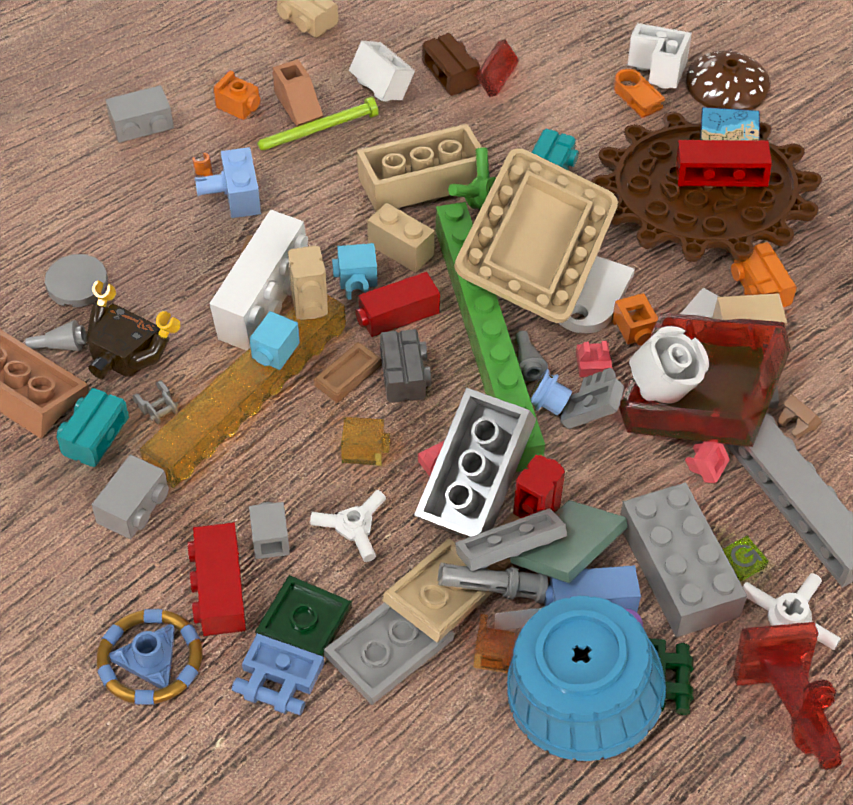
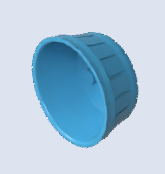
(582, 706)

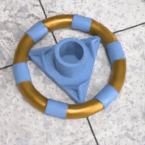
(148, 656)

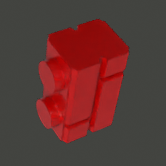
(539, 487)

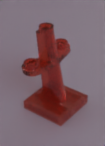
(784, 659)

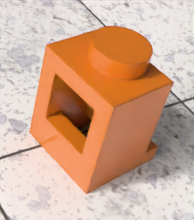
(236, 96)
(634, 325)

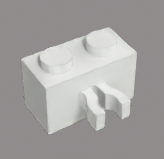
(381, 71)

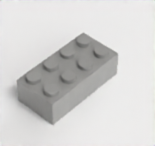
(475, 465)
(682, 560)

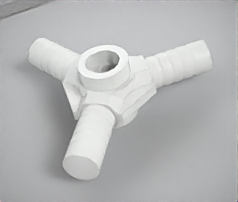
(353, 523)

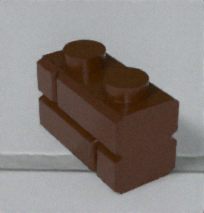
(450, 63)

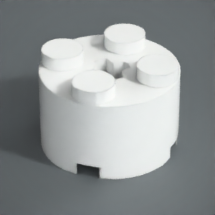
(668, 365)

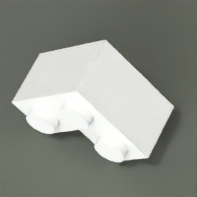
(661, 52)

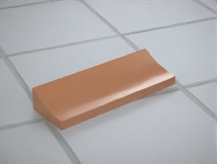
(33, 387)

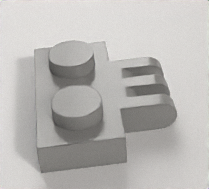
(597, 398)

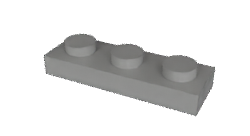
(510, 539)

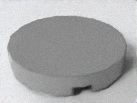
(72, 279)

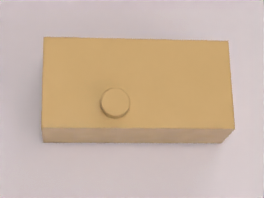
(418, 166)

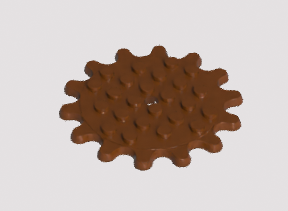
(709, 215)

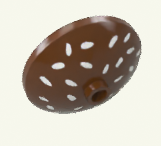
(728, 81)

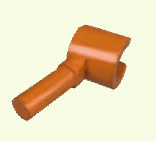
(203, 167)

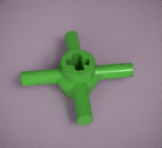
(477, 191)

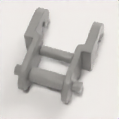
(146, 407)

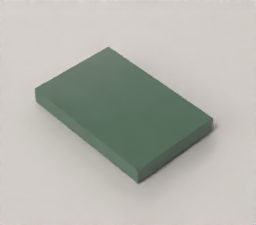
(587, 536)

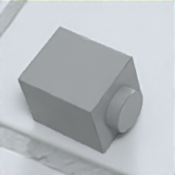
(269, 530)

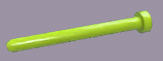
(368, 108)

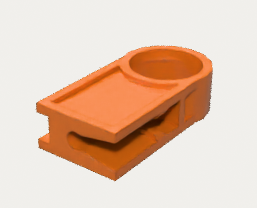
(640, 97)

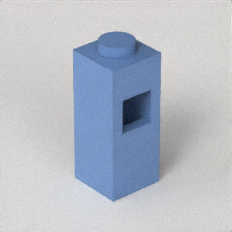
(610, 583)

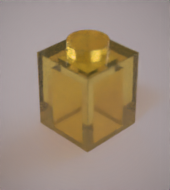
(364, 441)

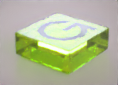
(745, 558)

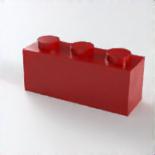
(723, 163)
(217, 579)

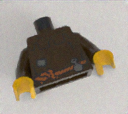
(123, 339)

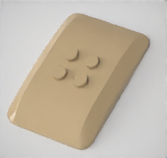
(537, 235)

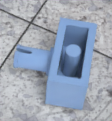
(236, 181)

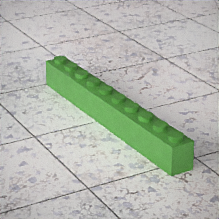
(485, 326)

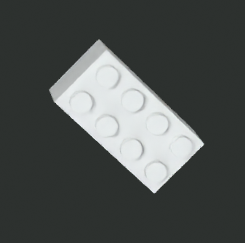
(257, 280)

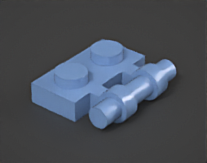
(282, 664)

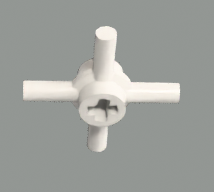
(792, 607)

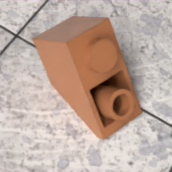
(296, 92)

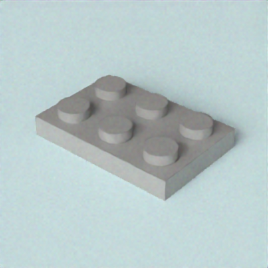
(382, 652)

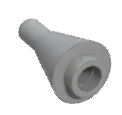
(66, 337)
(529, 359)

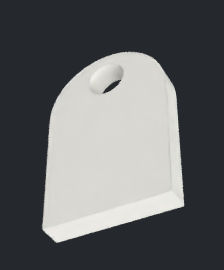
(603, 286)

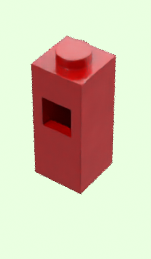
(398, 304)

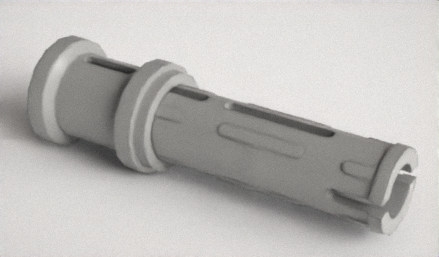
(508, 582)

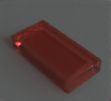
(497, 68)

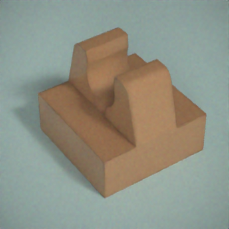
(794, 410)

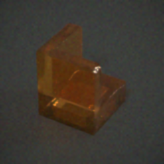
(493, 647)

